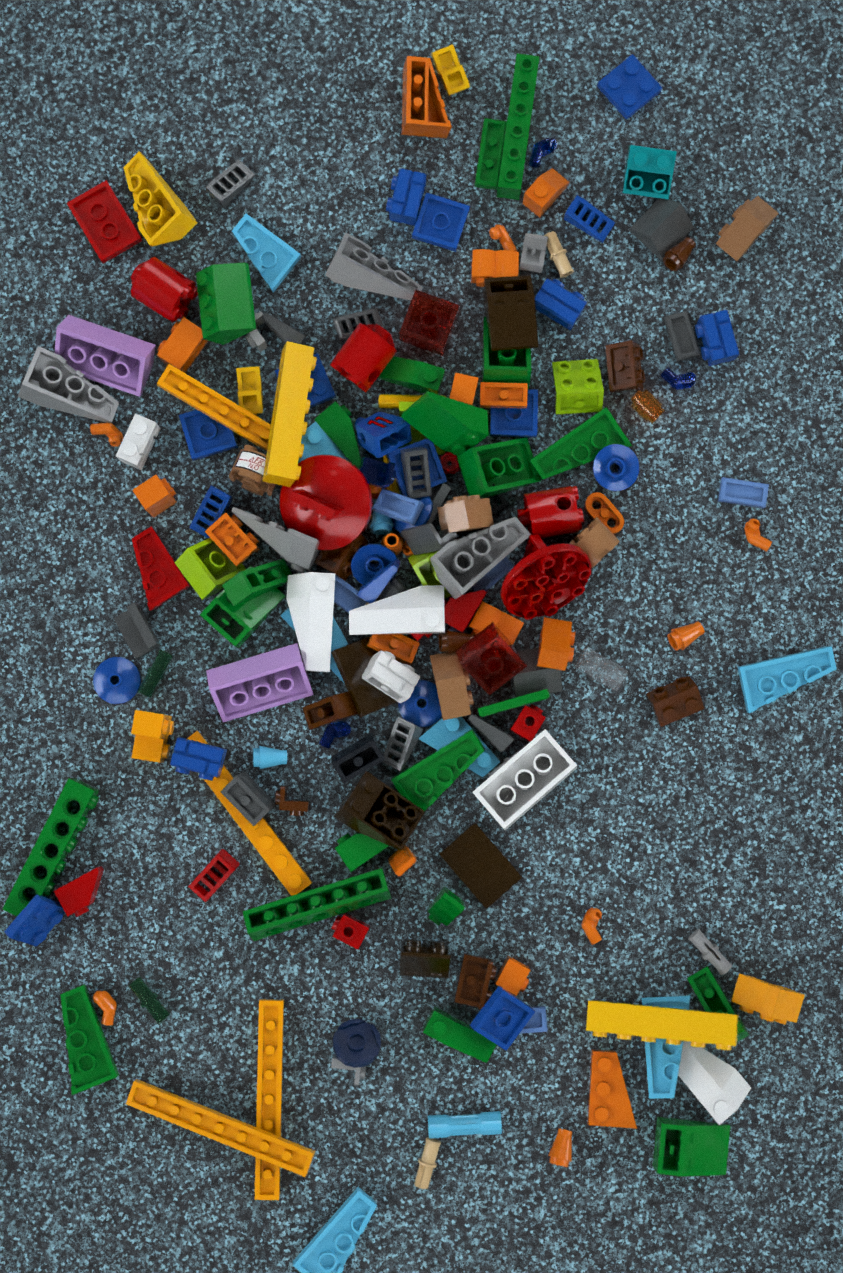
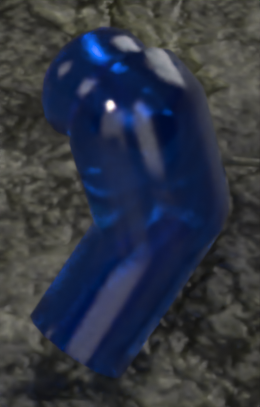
(542, 149)
(680, 381)
(333, 731)

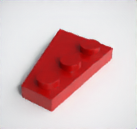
(158, 569)

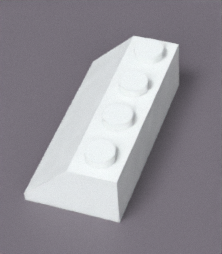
(525, 779)

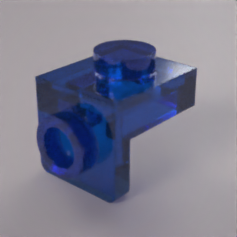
(377, 472)

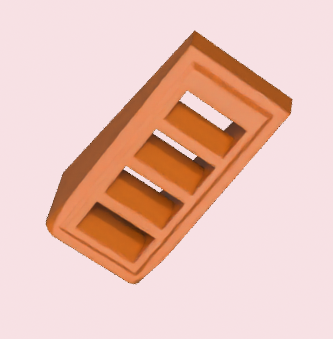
(402, 860)

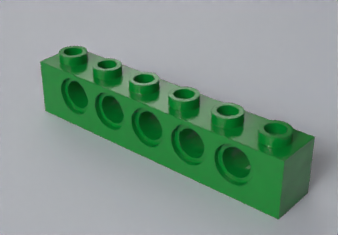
(518, 126)
(50, 835)
(316, 904)

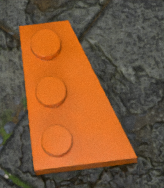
(608, 1094)

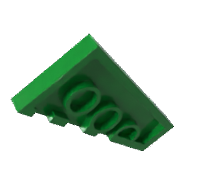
(436, 772)

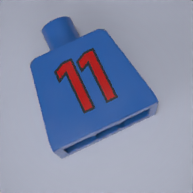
(382, 433)

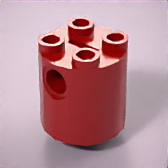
(163, 289)
(364, 355)
(552, 512)

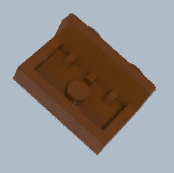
(675, 700)
(474, 981)

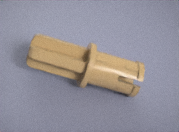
(558, 255)
(427, 1163)

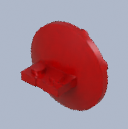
(327, 501)
(545, 579)

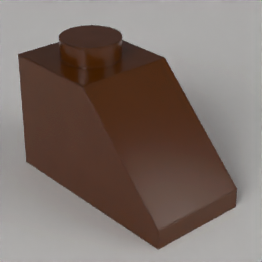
(329, 710)

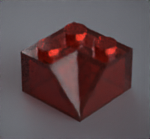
(429, 322)
(490, 658)

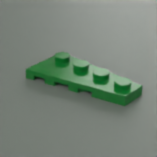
(579, 445)
(87, 1047)

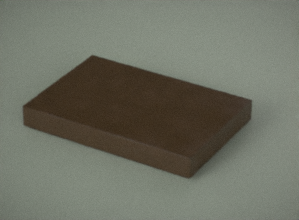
(352, 662)
(480, 865)

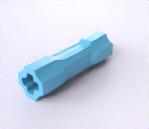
(484, 1123)

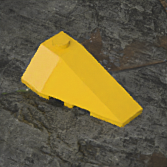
(159, 209)

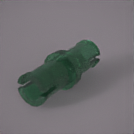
(155, 673)
(149, 1000)

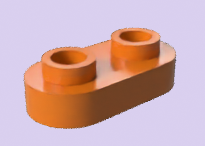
(605, 512)

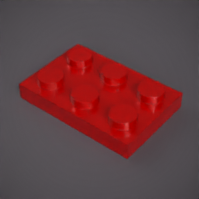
(104, 221)

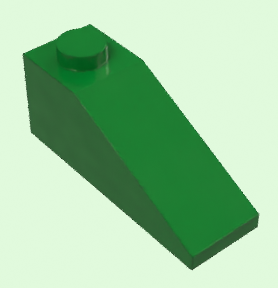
(413, 375)
(338, 426)
(256, 581)
(358, 849)
(445, 907)
(713, 997)
(458, 1035)

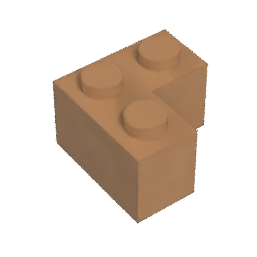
(748, 224)
(465, 514)
(451, 685)

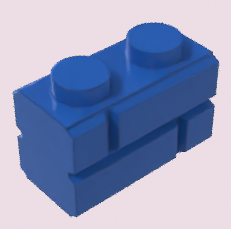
(407, 196)
(559, 303)
(717, 338)
(198, 757)

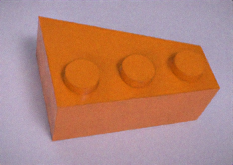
(421, 101)

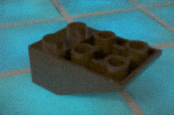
(510, 312)
(379, 812)
(425, 960)

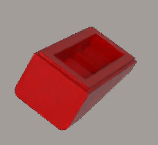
(226, 860)

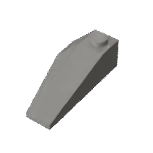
(360, 269)
(60, 387)
(292, 546)
(473, 556)

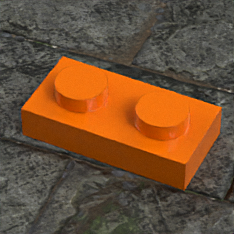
(503, 395)
(398, 644)

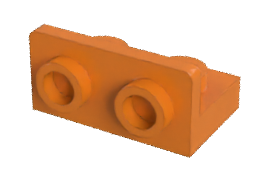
(232, 539)

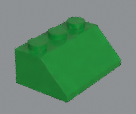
(225, 302)

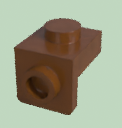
(296, 808)

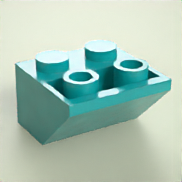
(648, 171)

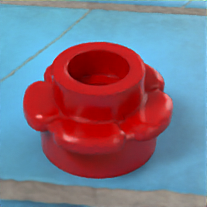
(454, 467)

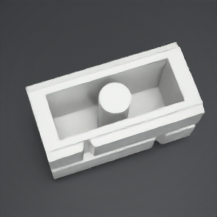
(138, 441)
(391, 676)

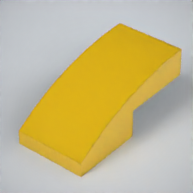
(450, 70)
(250, 389)

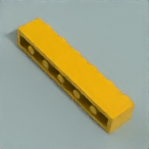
(289, 414)
(663, 1023)

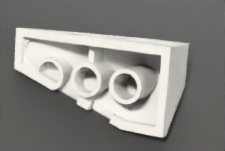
(311, 609)
(408, 612)
(712, 1081)

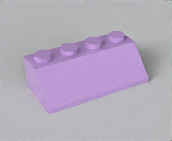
(105, 354)
(259, 682)

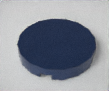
(356, 1043)

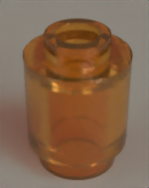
(646, 405)

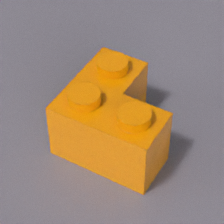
(151, 736)
(770, 1000)

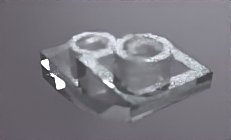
(601, 669)

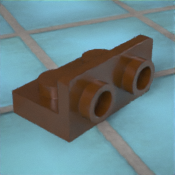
(624, 366)
(339, 560)

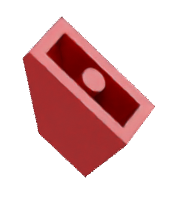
(461, 610)
(80, 892)

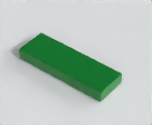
(490, 153)
(514, 702)

